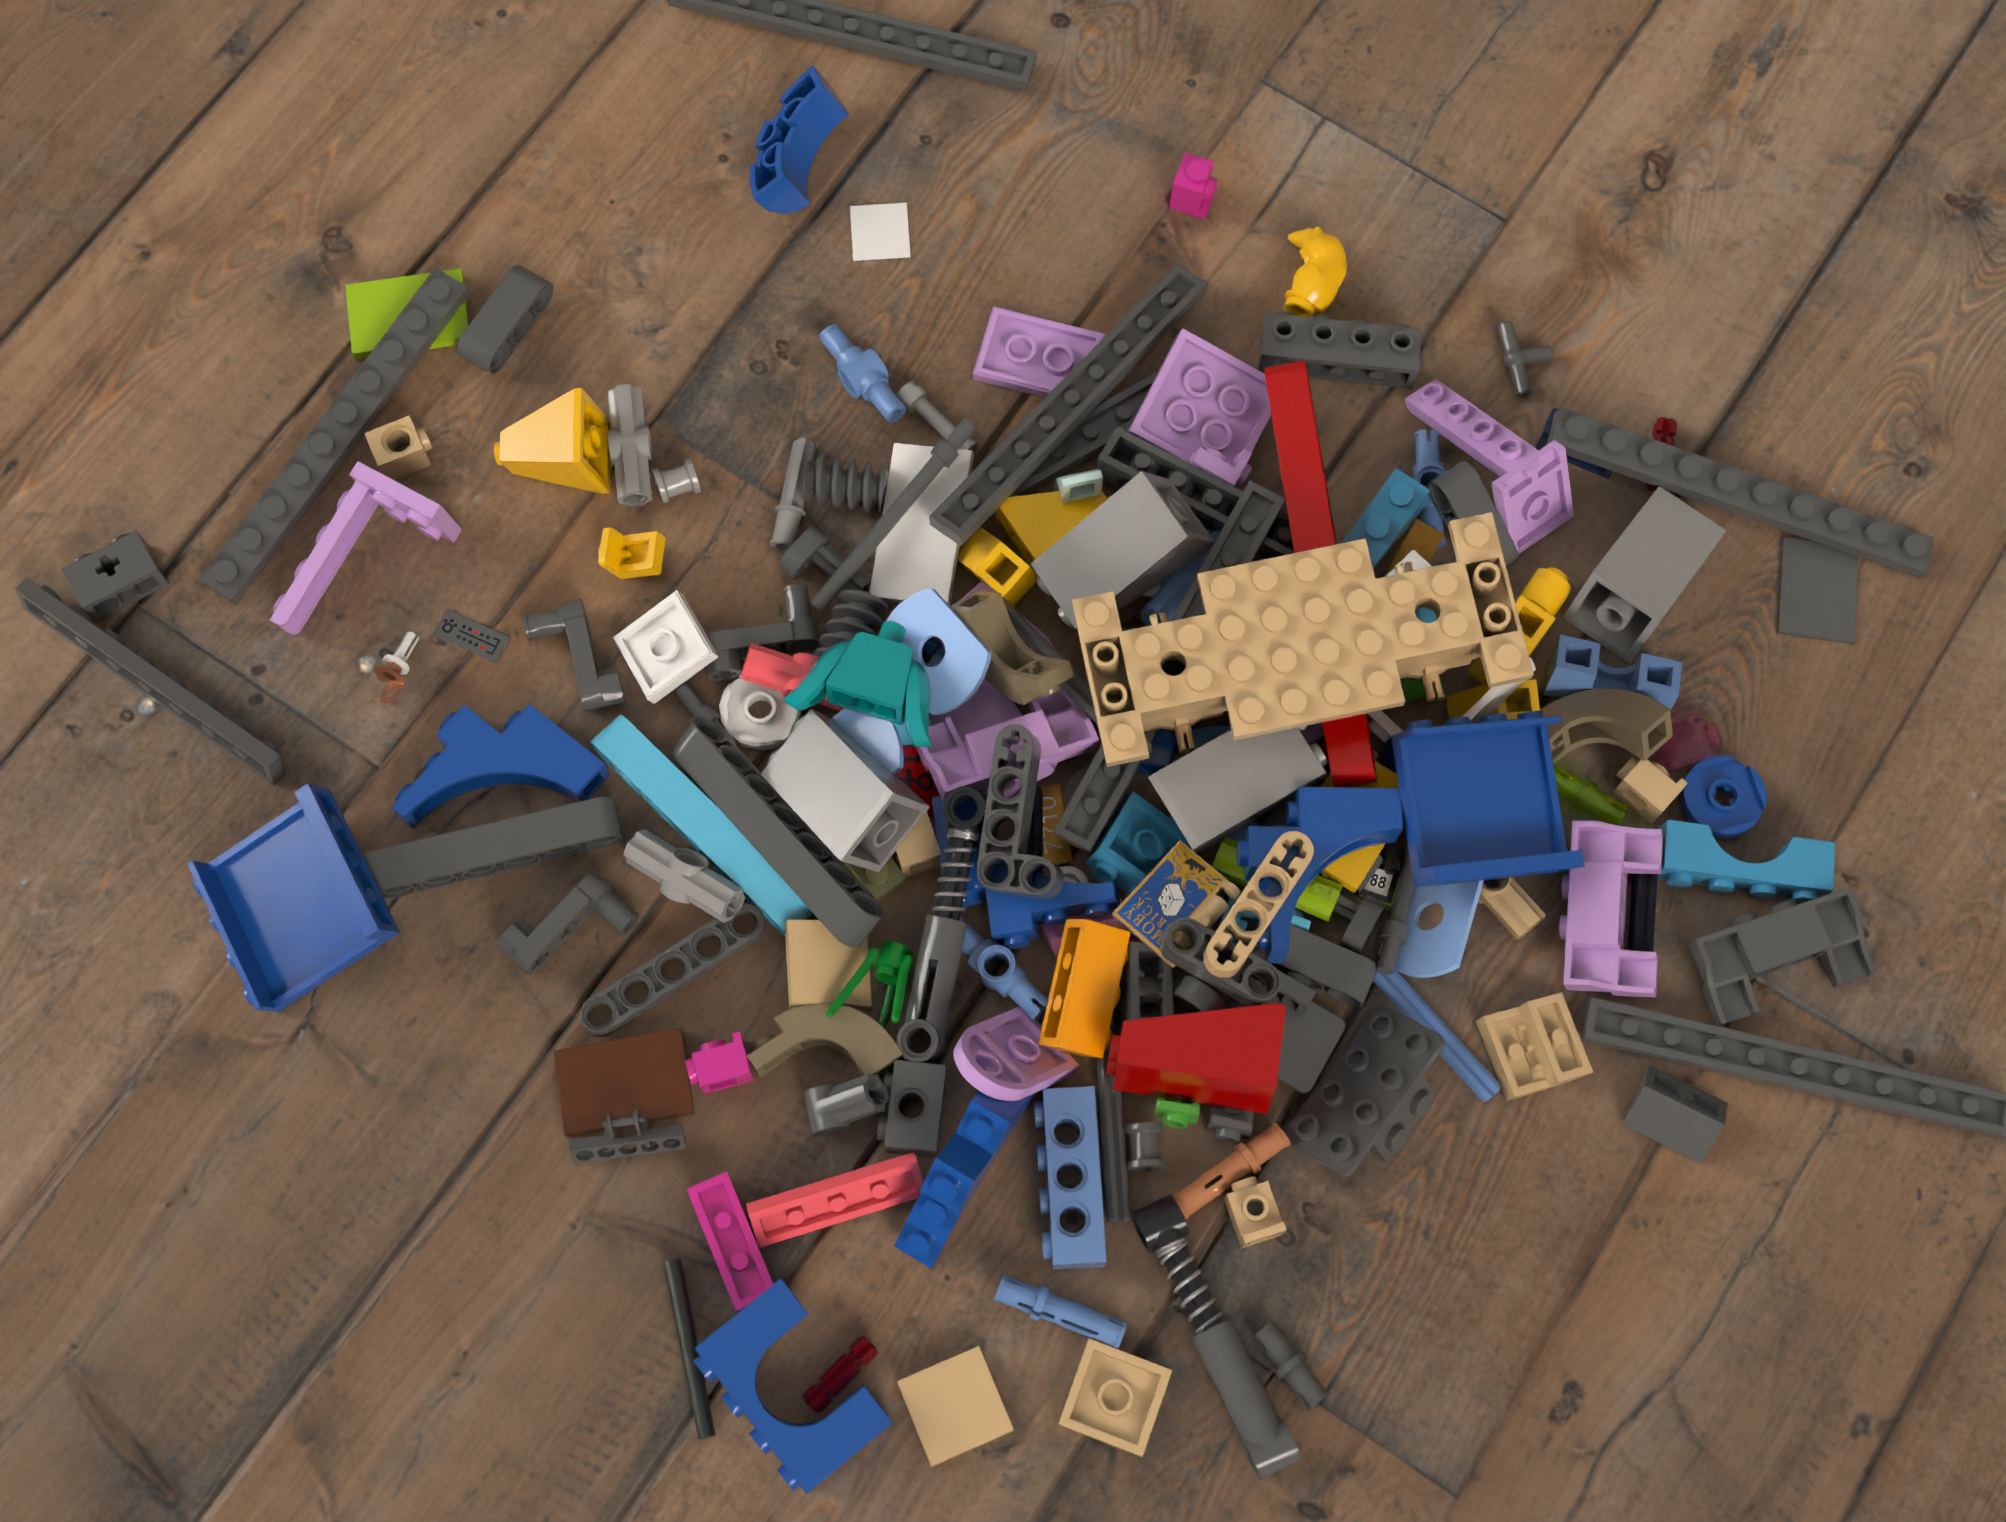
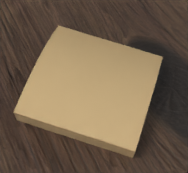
(822, 966)
(1534, 1046)

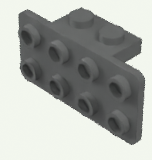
(1307, 1032)
(1369, 1094)

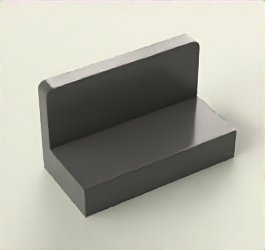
(1676, 1114)

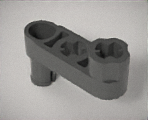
(787, 637)
(595, 686)
(534, 947)

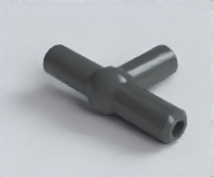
(1517, 359)

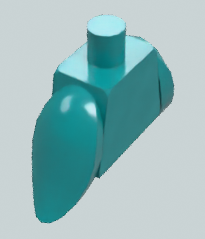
(871, 678)

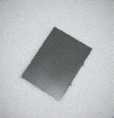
(1817, 591)

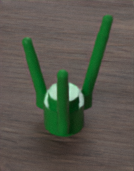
(890, 967)

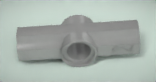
(630, 445)
(684, 875)

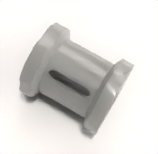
(676, 480)

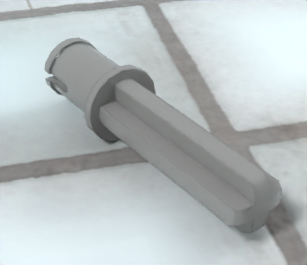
(791, 505)

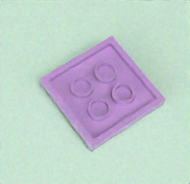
(1203, 402)

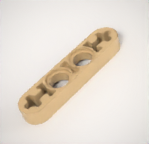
(1261, 905)

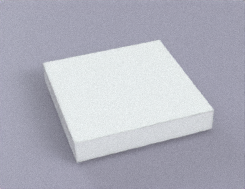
(665, 647)

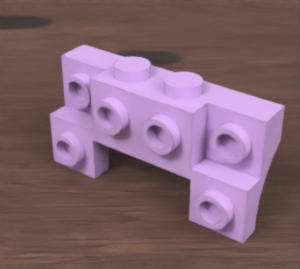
(1053, 719)
(1597, 909)

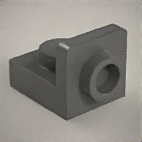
(1229, 1123)

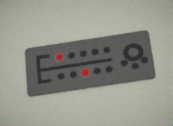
(471, 635)

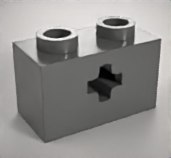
(135, 576)
(1144, 986)

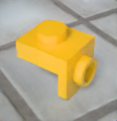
(631, 554)

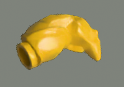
(1321, 275)

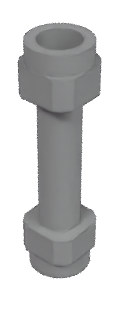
(915, 399)

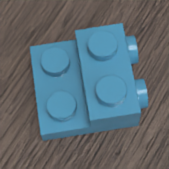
(1133, 844)

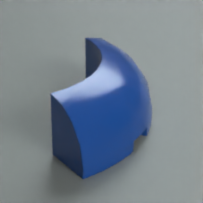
(792, 141)

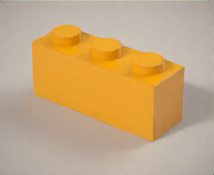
(1085, 988)

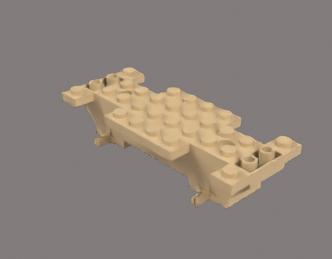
(1302, 642)

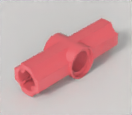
(778, 670)

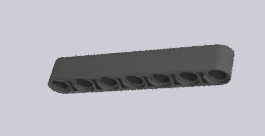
(778, 833)
(495, 847)

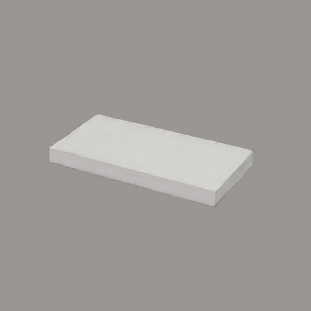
(914, 552)

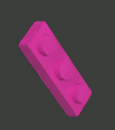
(730, 1239)

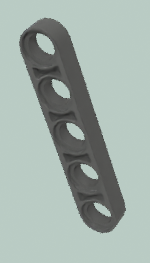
(661, 988)

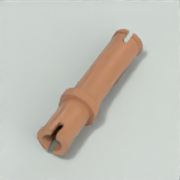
(1233, 1168)

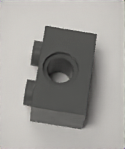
(921, 1134)

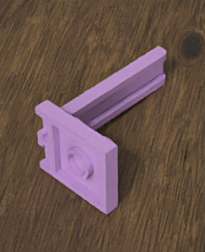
(1532, 483)
(342, 532)

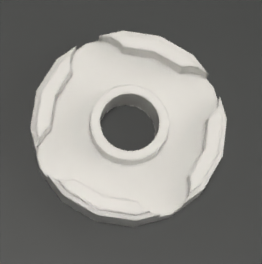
(751, 731)

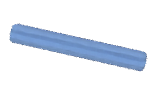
(1454, 1051)

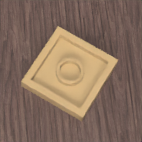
(1115, 1397)
(955, 1406)

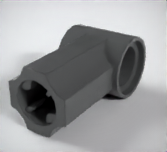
(837, 1105)

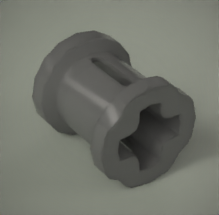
(1145, 1146)

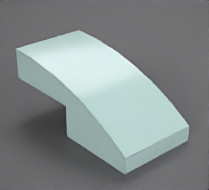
(1079, 485)

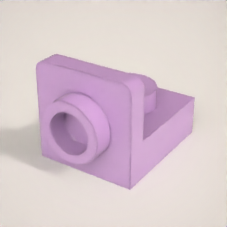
(1215, 464)

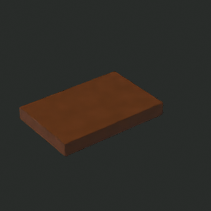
(623, 1076)

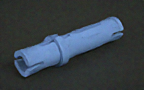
(1061, 1311)

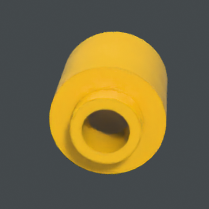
(1547, 589)

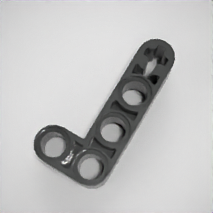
(1019, 810)

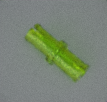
(1588, 797)

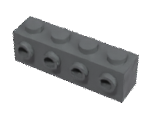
(1342, 349)

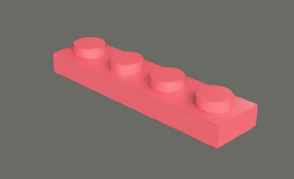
(835, 1199)

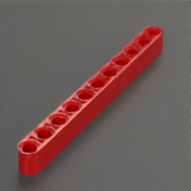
(1313, 528)

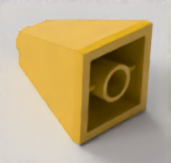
(560, 444)

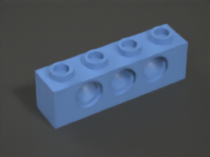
(1078, 1109)

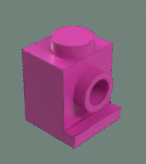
(1193, 186)
(720, 1065)

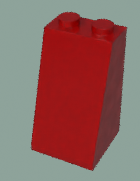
(1202, 1056)

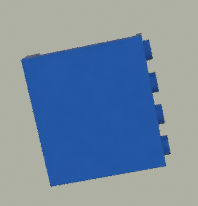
(1481, 799)
(294, 902)

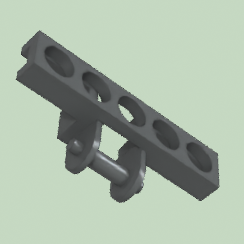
(608, 1147)

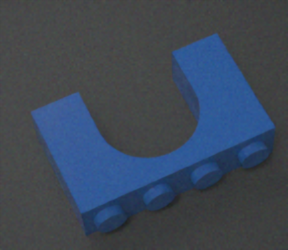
(806, 1449)

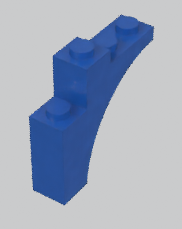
(478, 757)
(1337, 824)
(1015, 917)
(958, 1174)

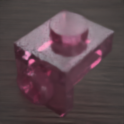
(1691, 742)

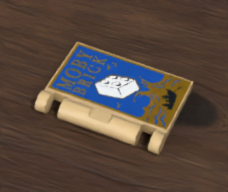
(1175, 889)

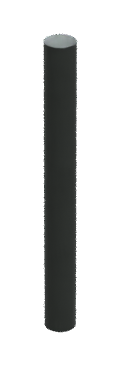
(687, 1343)

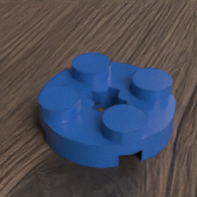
(1732, 777)

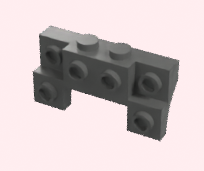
(1788, 936)

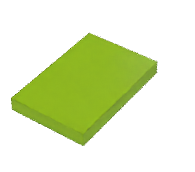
(378, 303)

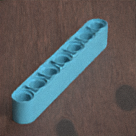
(697, 821)

